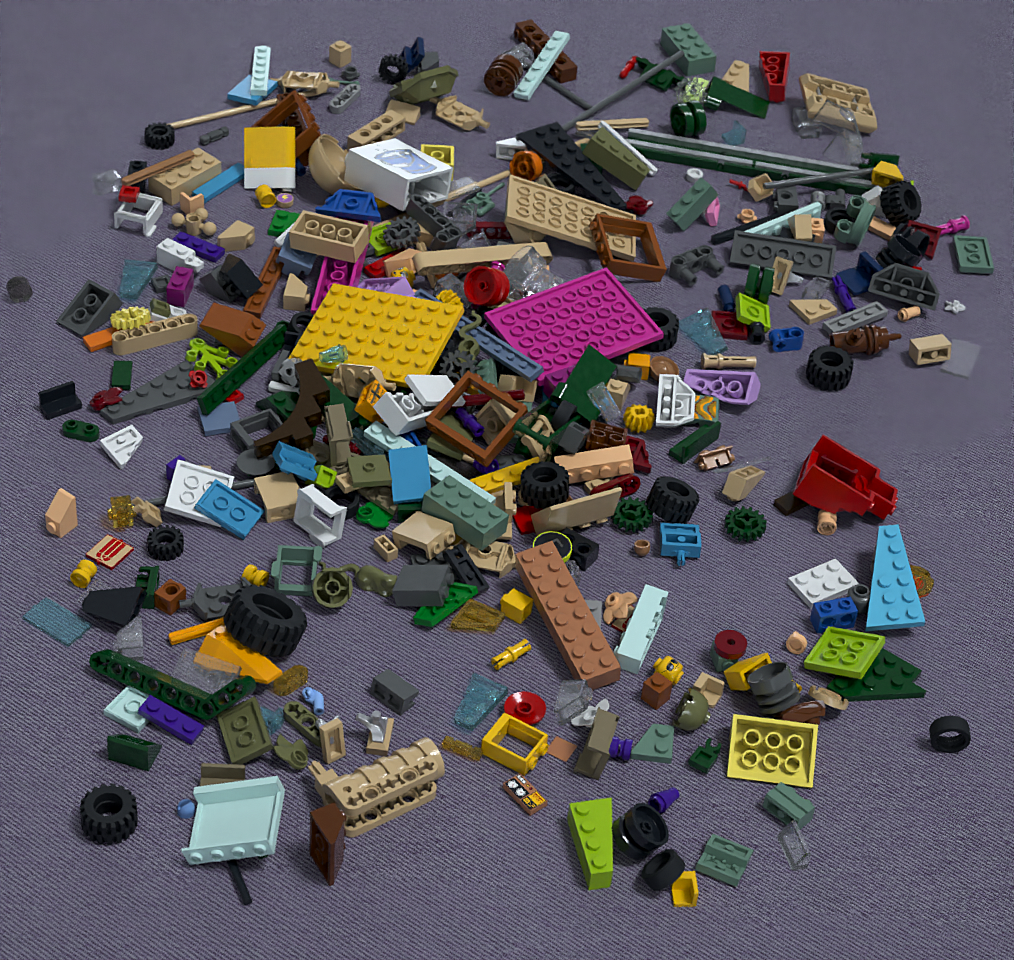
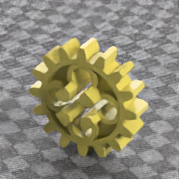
(130, 318)

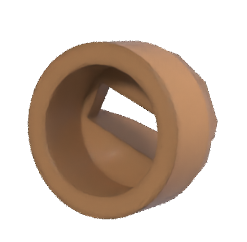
(642, 547)

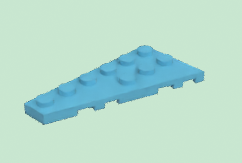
(893, 590)

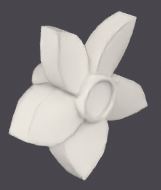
(955, 306)

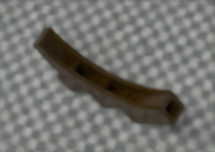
(307, 414)

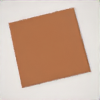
(561, 748)

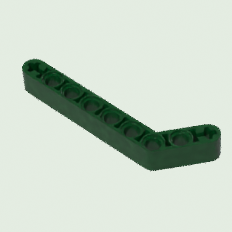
(108, 663)

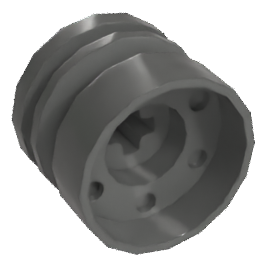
(774, 687)

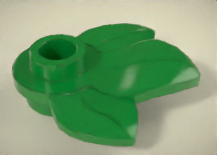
(373, 515)

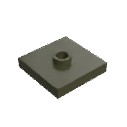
(369, 471)

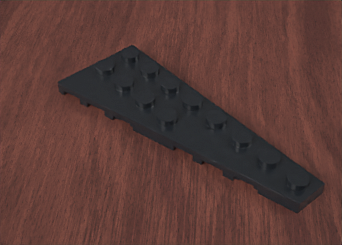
(566, 158)

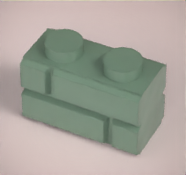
(788, 805)

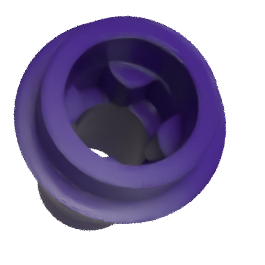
(664, 799)

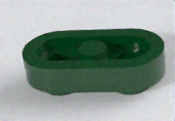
(80, 430)

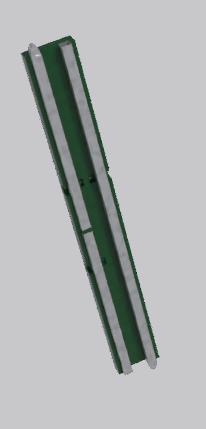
(743, 161)

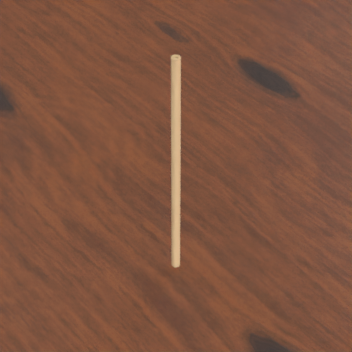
(233, 111)

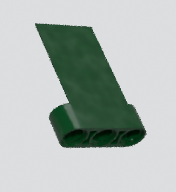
(720, 90)
(587, 373)

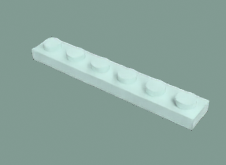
(541, 65)
(260, 71)
(775, 226)

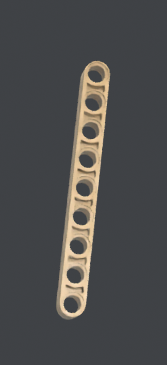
(468, 258)

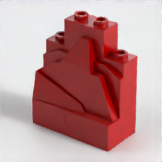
(832, 495)

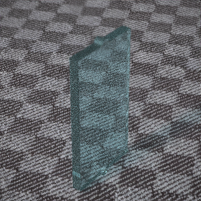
(57, 621)

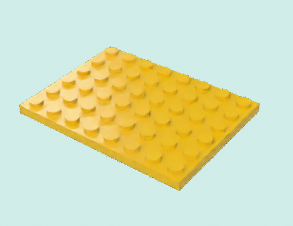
(379, 330)

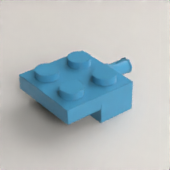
(295, 461)
(680, 541)

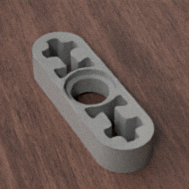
(339, 104)

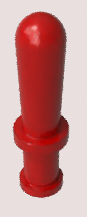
(629, 66)

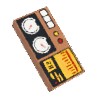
(525, 794)

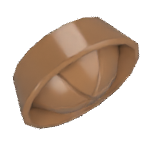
(662, 365)

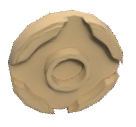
(829, 697)

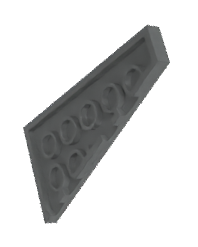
(162, 392)

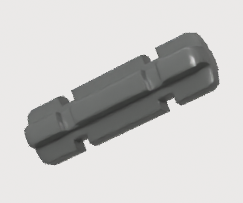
(214, 135)

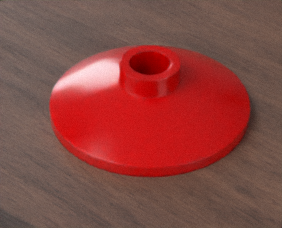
(525, 707)

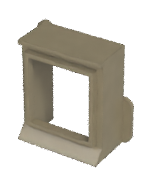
(338, 433)
(596, 749)

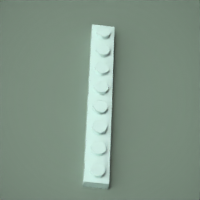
(438, 471)

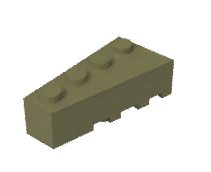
(616, 158)

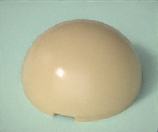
(327, 164)

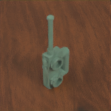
(483, 199)

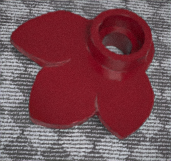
(638, 204)
(106, 398)

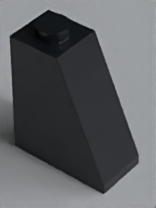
(115, 605)

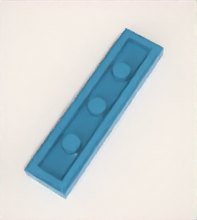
(220, 182)

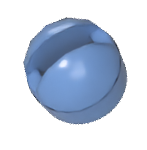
(185, 809)

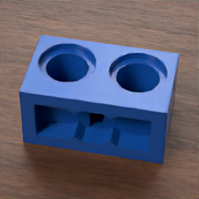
(833, 613)

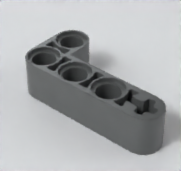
(444, 231)

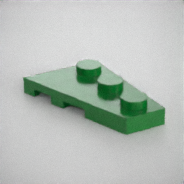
(458, 595)

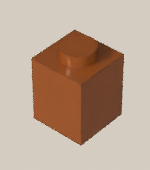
(656, 690)

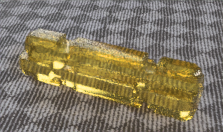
(462, 748)

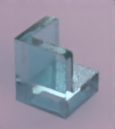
(736, 135)

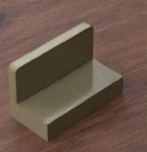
(221, 773)

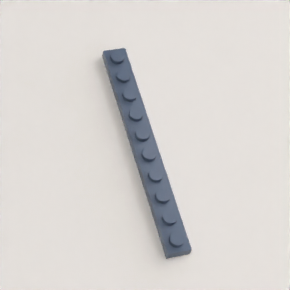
(495, 347)

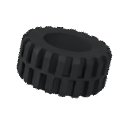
(265, 620)

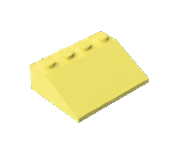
(772, 751)

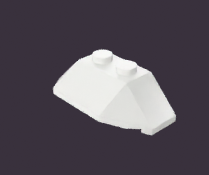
(674, 402)

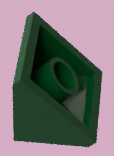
(132, 751)

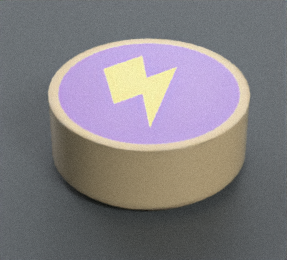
(284, 200)

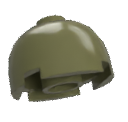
(331, 587)
(692, 711)

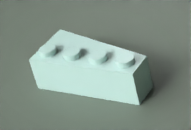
(641, 629)

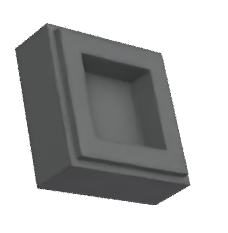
(160, 283)

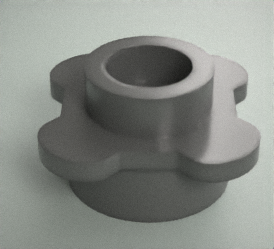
(350, 73)

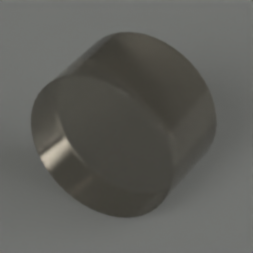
(19, 289)

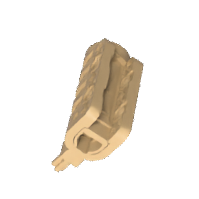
(382, 785)

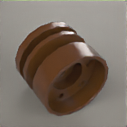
(503, 75)

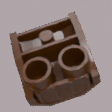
(605, 436)
(805, 712)

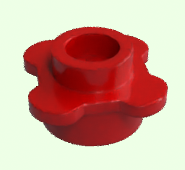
(201, 375)

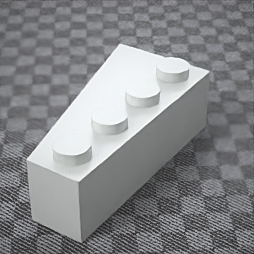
(402, 412)

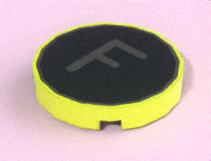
(560, 541)

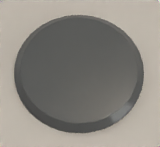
(250, 465)

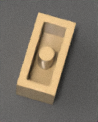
(385, 548)

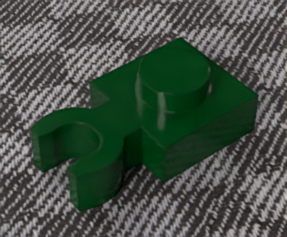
(705, 758)

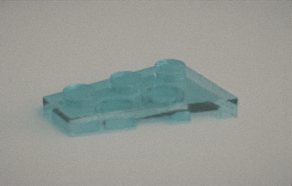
(136, 277)
(704, 331)
(479, 701)

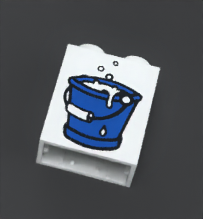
(396, 172)

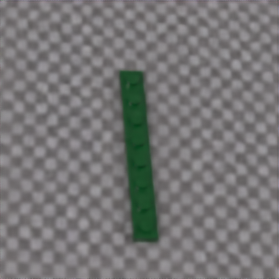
(242, 370)

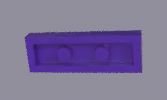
(202, 248)
(170, 719)

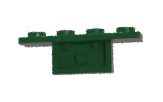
(662, 79)

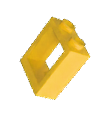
(520, 730)

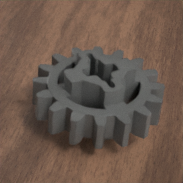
(401, 233)
(454, 363)

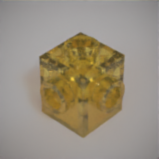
(121, 511)

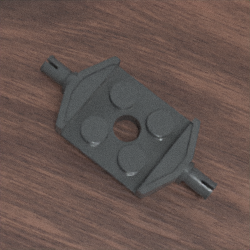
(208, 600)

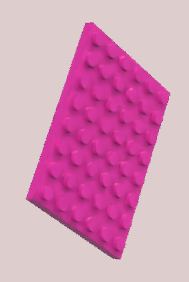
(565, 319)

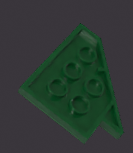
(884, 680)

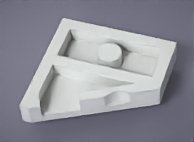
(122, 445)

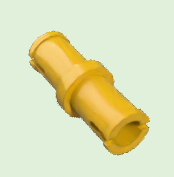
(510, 654)

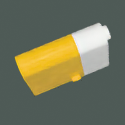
(269, 157)

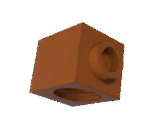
(168, 596)

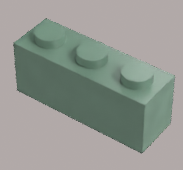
(692, 204)

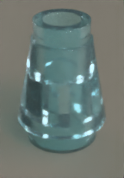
(334, 354)

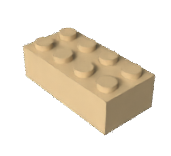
(185, 177)
(329, 236)

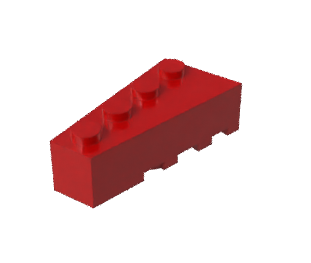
(775, 73)

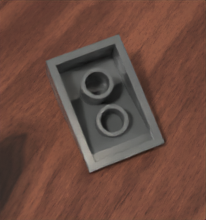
(89, 308)

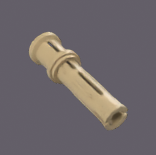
(719, 361)

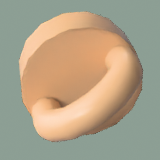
(796, 643)

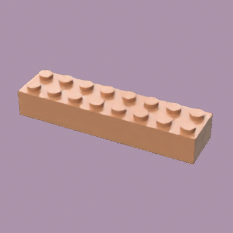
(567, 616)

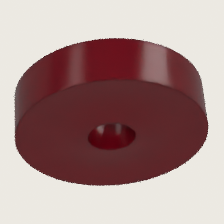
(735, 650)

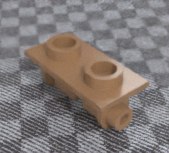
(707, 459)

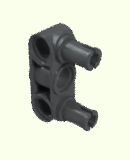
(692, 261)

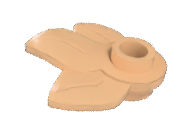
(617, 606)

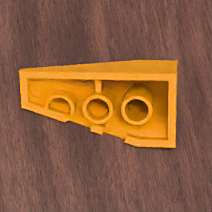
(224, 647)

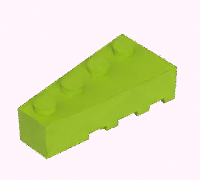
(592, 835)

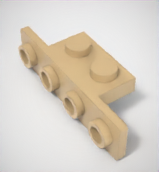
(505, 501)

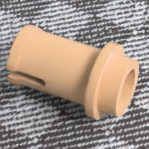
(906, 313)

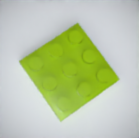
(844, 652)

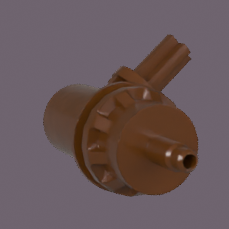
(867, 340)

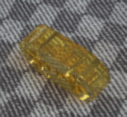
(290, 680)

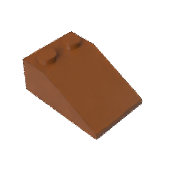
(233, 327)

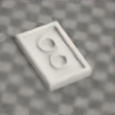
(431, 389)

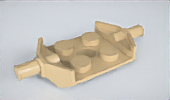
(306, 80)
(458, 113)
(347, 378)
(499, 559)

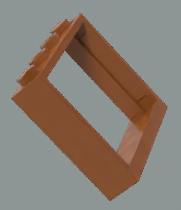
(283, 110)
(656, 266)
(482, 456)

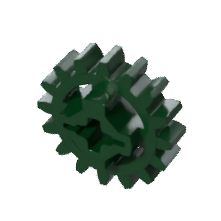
(630, 514)
(745, 524)

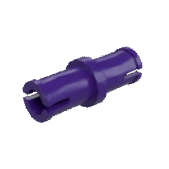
(469, 421)

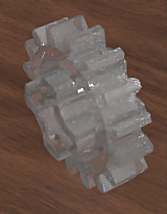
(690, 88)

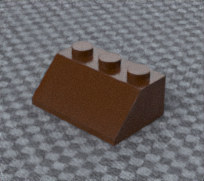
(327, 840)

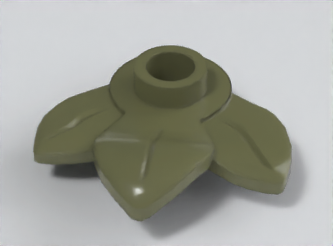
(294, 753)

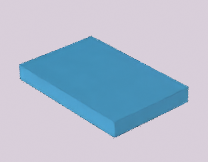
(242, 92)
(409, 473)
(229, 509)

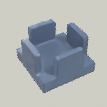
(294, 259)

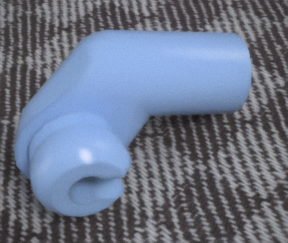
(314, 698)

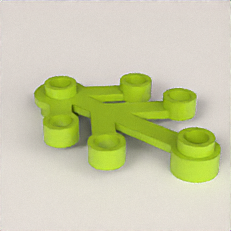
(199, 346)

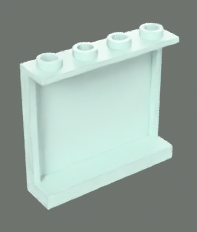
(235, 820)

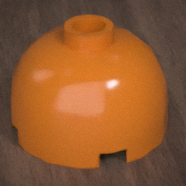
(526, 165)

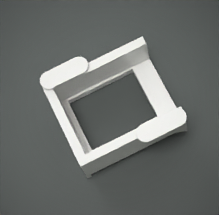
(145, 202)
(318, 531)

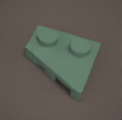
(655, 744)

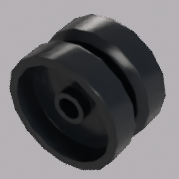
(640, 831)

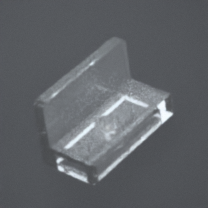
(604, 402)

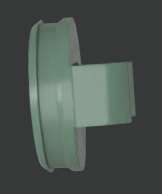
(855, 232)

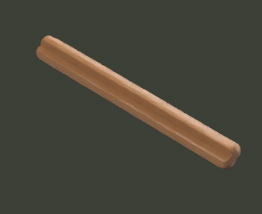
(157, 168)

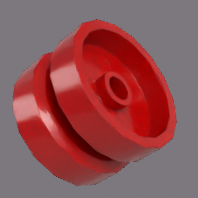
(486, 286)

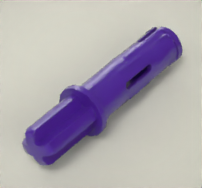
(841, 291)

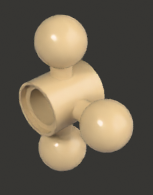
(194, 222)

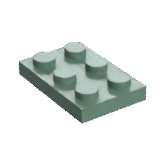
(973, 254)

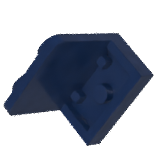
(859, 277)

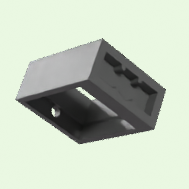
(241, 428)

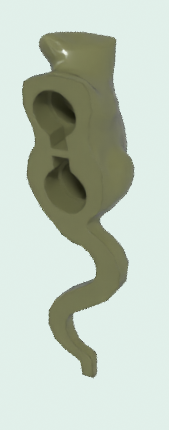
(469, 343)
(370, 578)

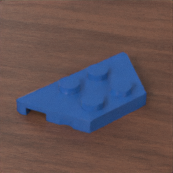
(351, 205)

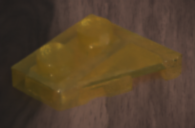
(477, 617)

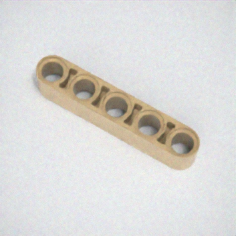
(155, 334)

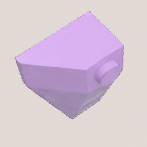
(391, 285)
(728, 386)

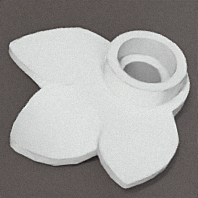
(587, 717)

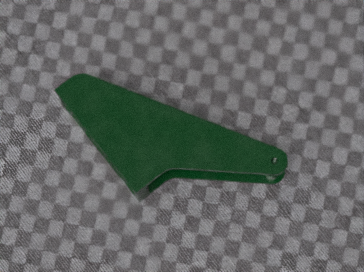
(550, 443)

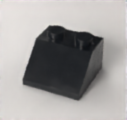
(240, 276)

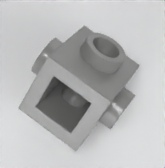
(288, 371)

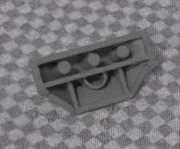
(906, 285)

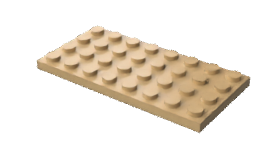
(563, 215)

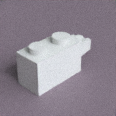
(175, 254)

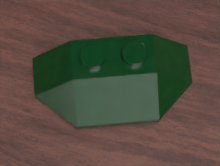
(282, 404)

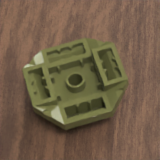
(425, 85)

